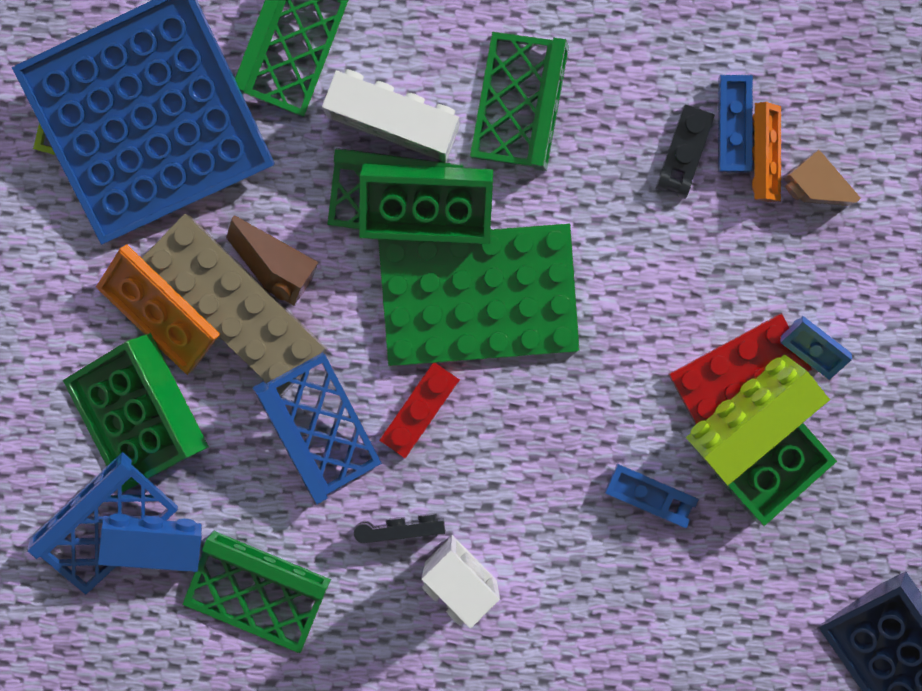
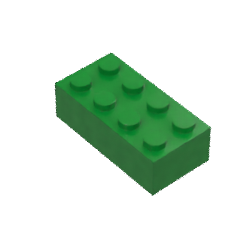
(425, 203)

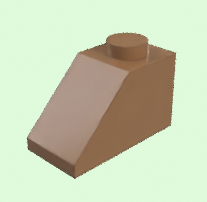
(819, 183)

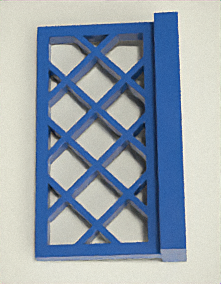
(290, 433)
(77, 513)

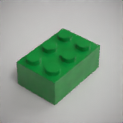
(781, 475)

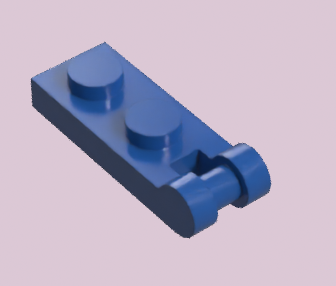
(650, 495)

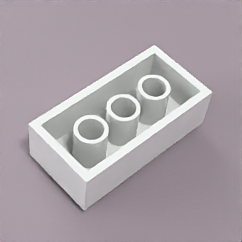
(391, 115)
(460, 582)

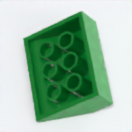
(136, 408)

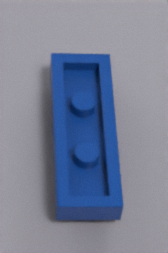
(735, 123)

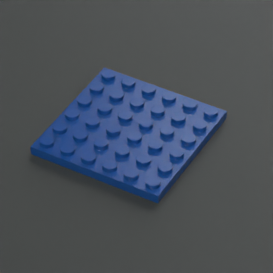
(143, 115)

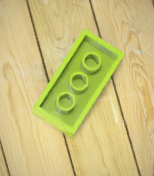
(757, 418)

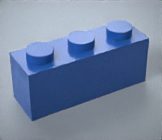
(150, 543)

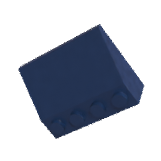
(881, 636)

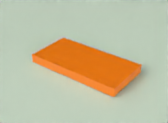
(157, 309)

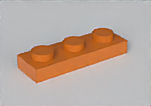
(767, 152)

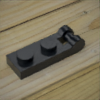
(685, 150)
(399, 529)

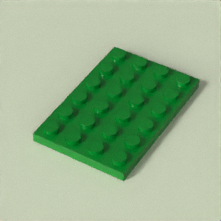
(480, 297)

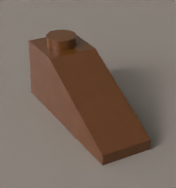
(275, 264)

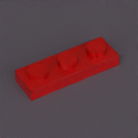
(419, 410)

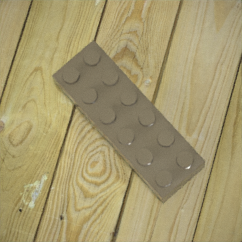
(232, 301)

